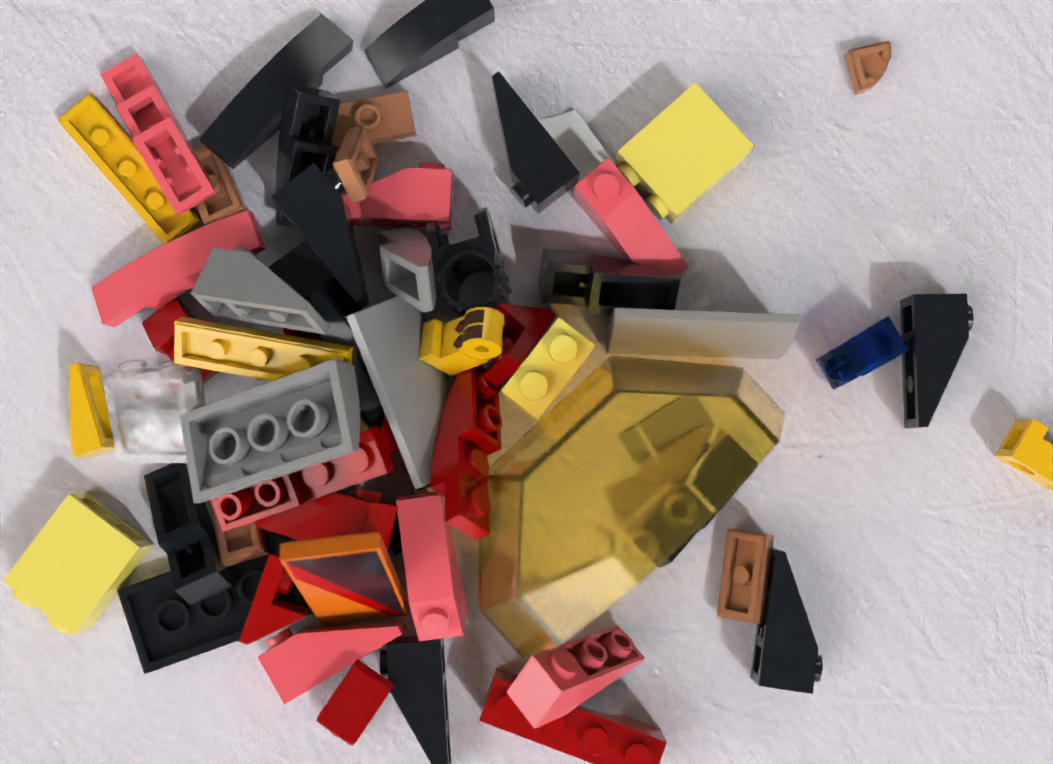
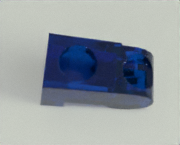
(862, 353)

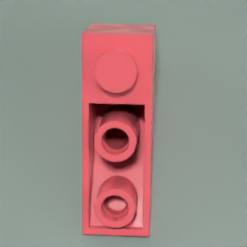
(571, 674)

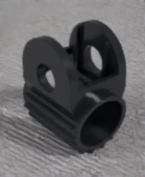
(468, 257)

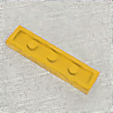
(125, 168)
(249, 350)

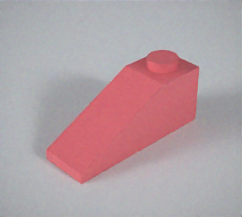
(408, 198)
(626, 219)
(431, 567)
(317, 653)

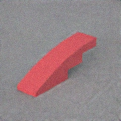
(158, 134)
(171, 268)

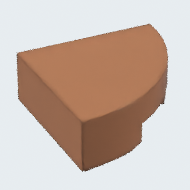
(867, 65)

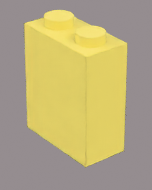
(682, 154)
(548, 370)
(77, 563)

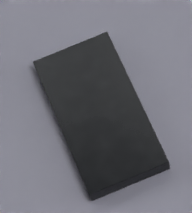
(172, 630)

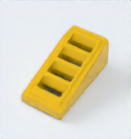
(89, 413)

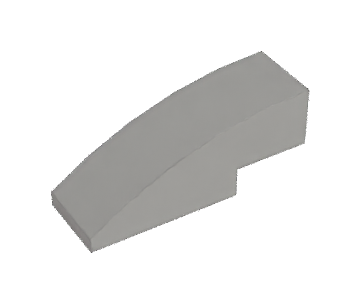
(408, 266)

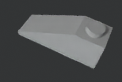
(245, 290)

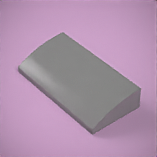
(701, 333)
(406, 386)
(272, 430)

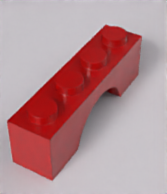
(580, 733)

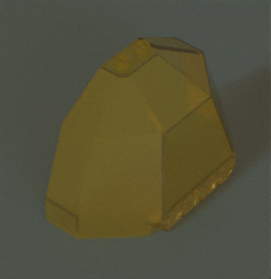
(613, 489)

